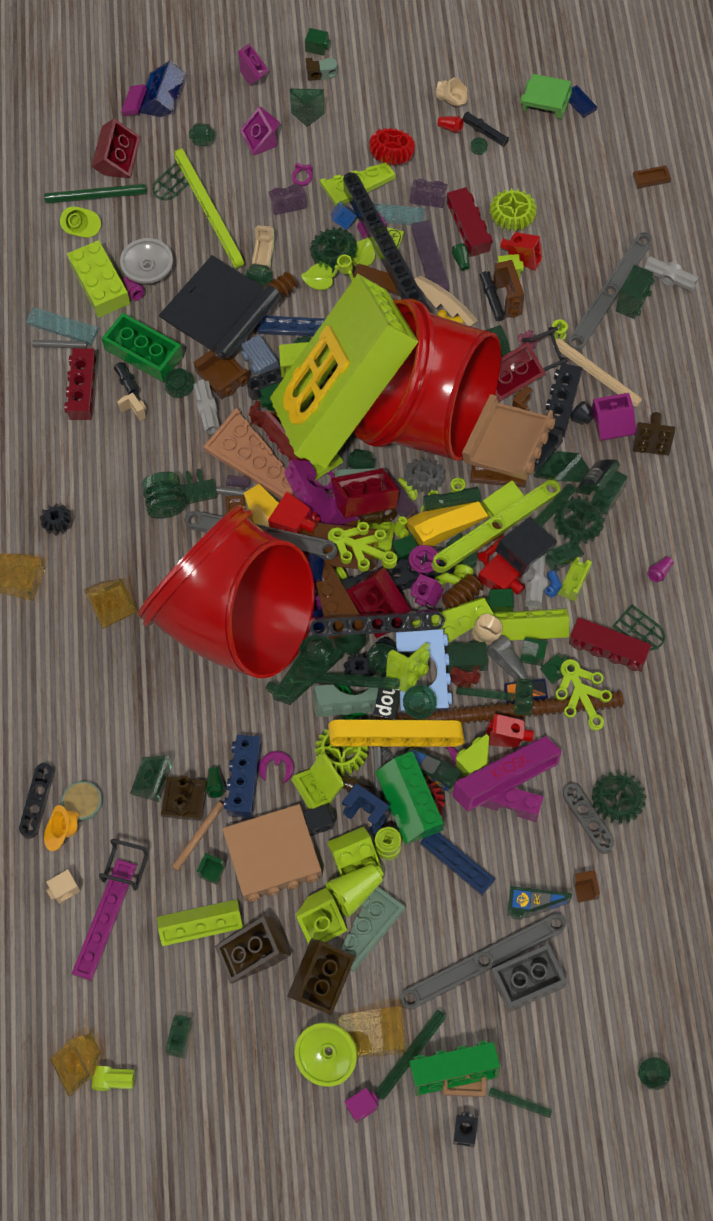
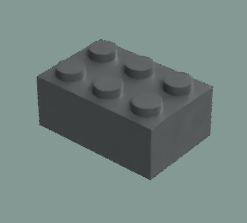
(528, 978)

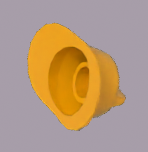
(60, 826)

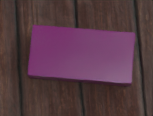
(133, 100)

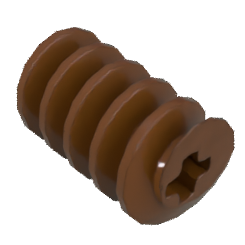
(283, 284)
(461, 591)

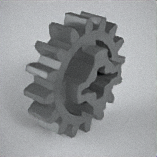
(424, 475)

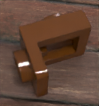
(522, 398)

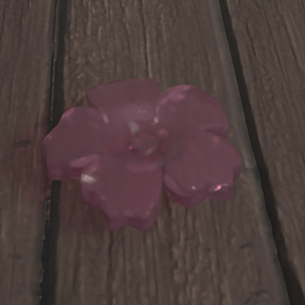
(528, 334)

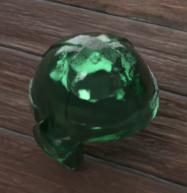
(351, 643)

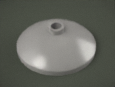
(144, 254)

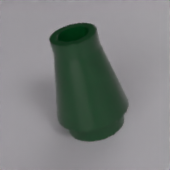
(461, 256)
(214, 783)

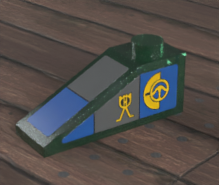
(437, 770)
(530, 902)

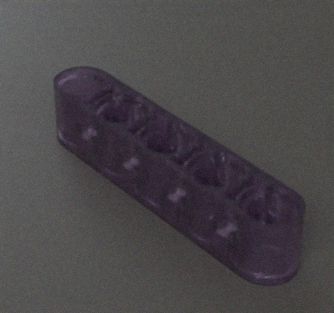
(429, 253)

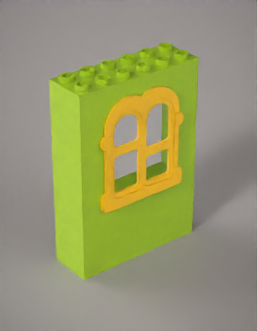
(368, 344)

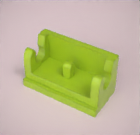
(501, 499)
(575, 579)

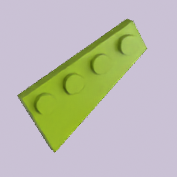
(371, 179)

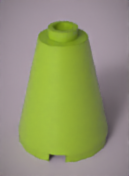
(354, 888)

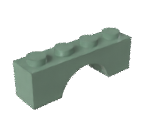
(330, 701)

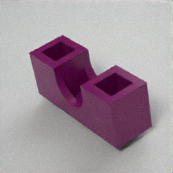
(300, 476)
(523, 803)

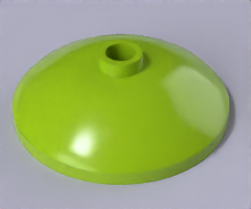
(317, 1063)

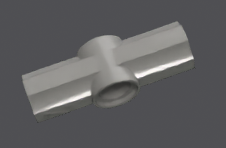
(671, 274)
(206, 406)
(535, 583)

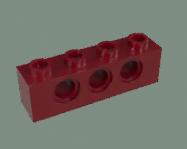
(85, 359)

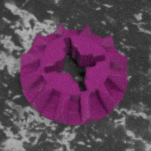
(419, 553)

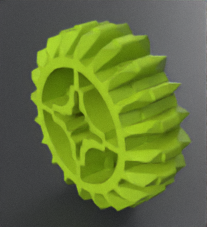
(517, 218)
(333, 751)

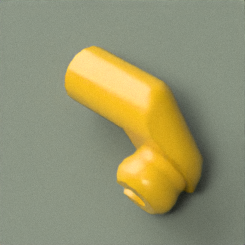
(442, 313)

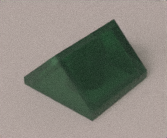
(307, 104)
(152, 777)

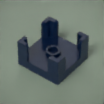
(361, 798)

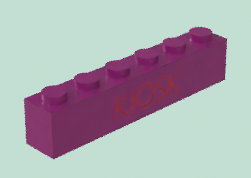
(506, 773)

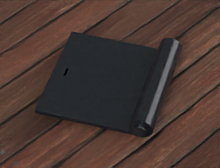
(219, 307)

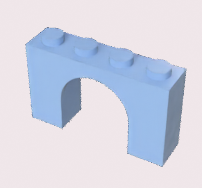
(410, 642)

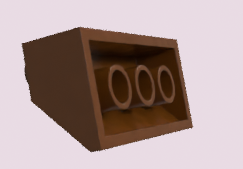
(322, 530)

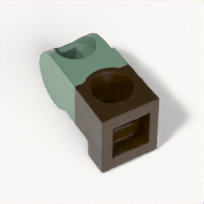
(321, 69)

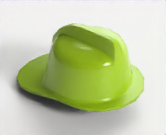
(80, 222)

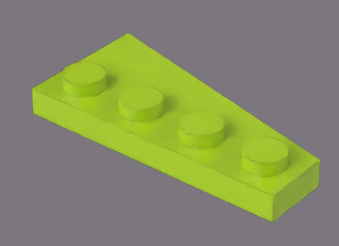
(460, 618)

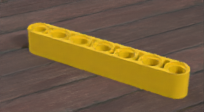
(396, 733)

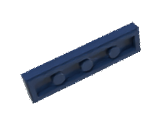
(289, 325)
(458, 862)

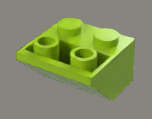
(474, 757)
(353, 851)

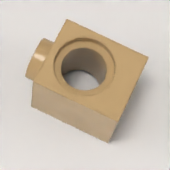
(62, 887)

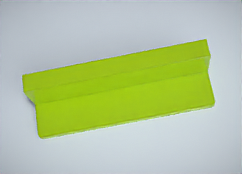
(534, 624)
(199, 922)

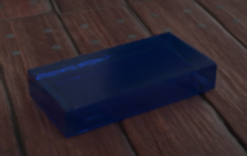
(581, 102)

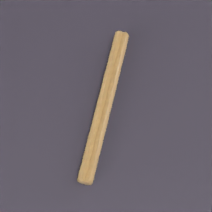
(596, 371)

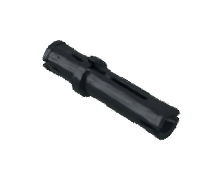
(479, 125)
(489, 289)

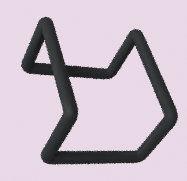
(550, 331)
(103, 877)

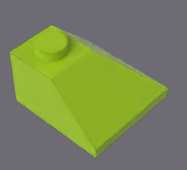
(320, 917)

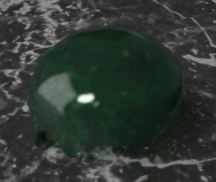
(378, 656)
(654, 1073)

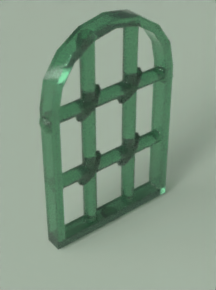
(165, 184)
(638, 622)

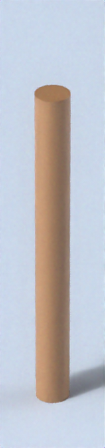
(197, 836)

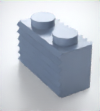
(258, 355)

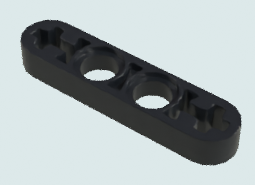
(40, 801)

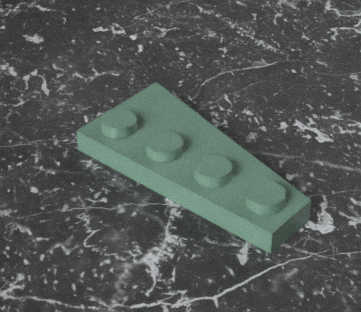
(374, 921)

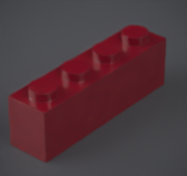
(469, 222)
(609, 644)

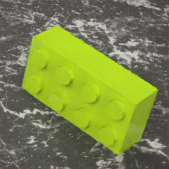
(98, 278)

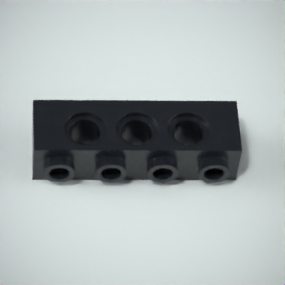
(570, 375)

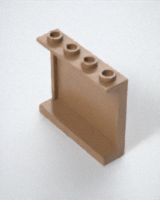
(507, 439)
(272, 853)

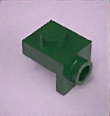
(552, 669)

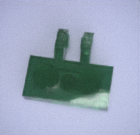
(199, 490)

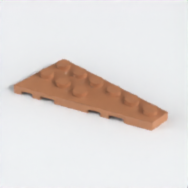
(248, 454)

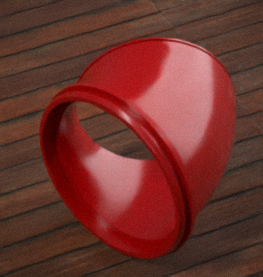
(437, 388)
(237, 598)

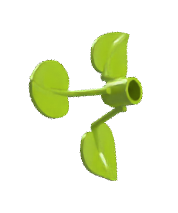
(321, 279)

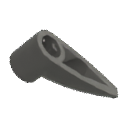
(506, 658)

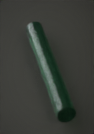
(485, 693)
(520, 1102)

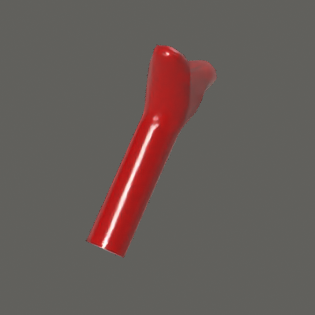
(484, 556)

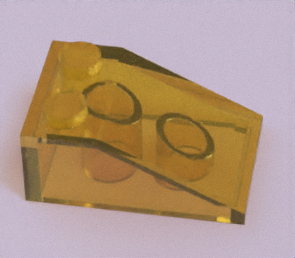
(20, 575)
(376, 1031)

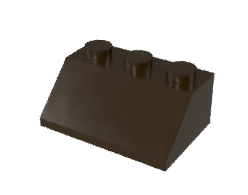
(321, 976)

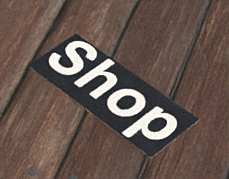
(386, 702)

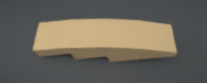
(439, 296)

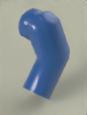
(554, 586)

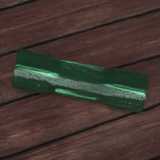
(450, 499)

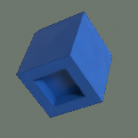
(343, 215)

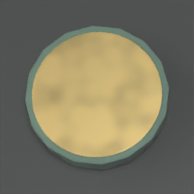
(83, 799)

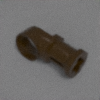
(378, 517)

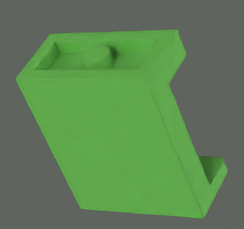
(547, 94)

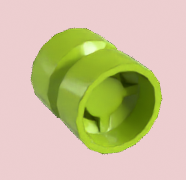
(388, 843)

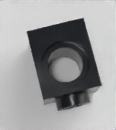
(319, 820)
(465, 1139)

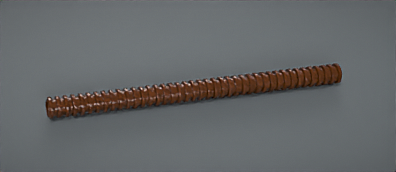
(539, 707)

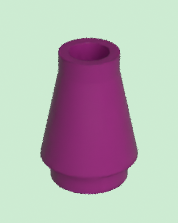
(134, 289)
(660, 569)

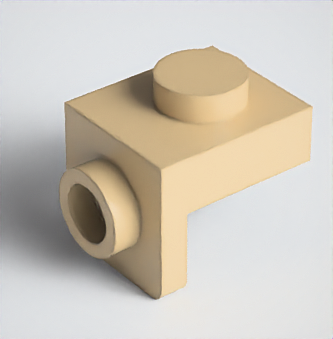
(130, 401)

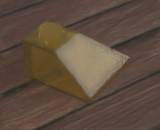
(110, 601)
(76, 1062)

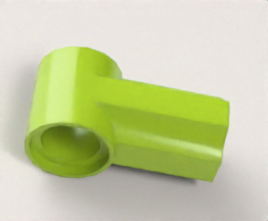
(108, 1078)

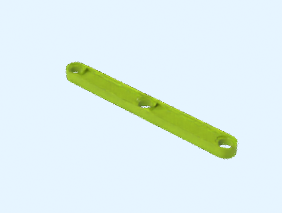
(208, 208)
(486, 532)

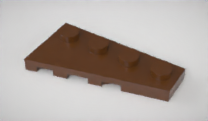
(335, 599)

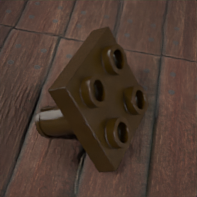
(653, 436)
(183, 798)

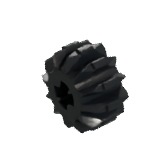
(55, 519)
(358, 662)

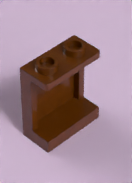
(506, 276)
(223, 374)

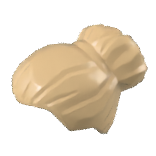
(452, 91)
(487, 629)

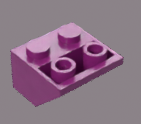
(614, 416)

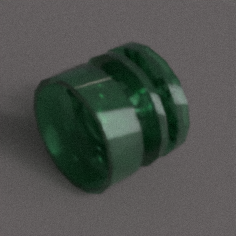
(163, 495)

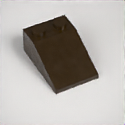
(253, 949)

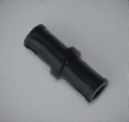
(126, 378)

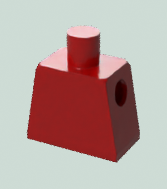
(527, 247)
(292, 515)
(501, 575)
(507, 731)

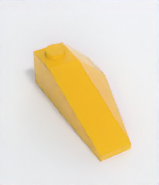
(261, 504)
(440, 524)

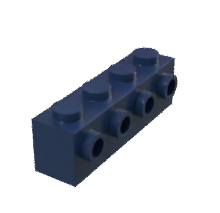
(243, 777)

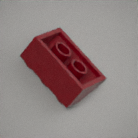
(115, 150)
(518, 370)
(276, 434)
(364, 493)
(378, 595)

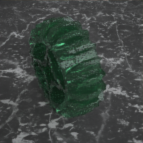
(335, 243)
(585, 512)
(626, 799)

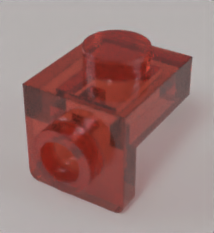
(257, 416)
(462, 678)

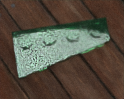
(302, 677)

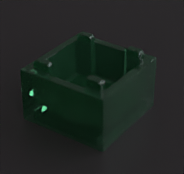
(634, 292)

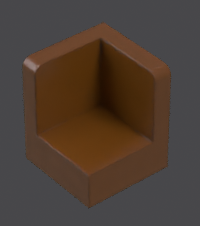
(586, 886)

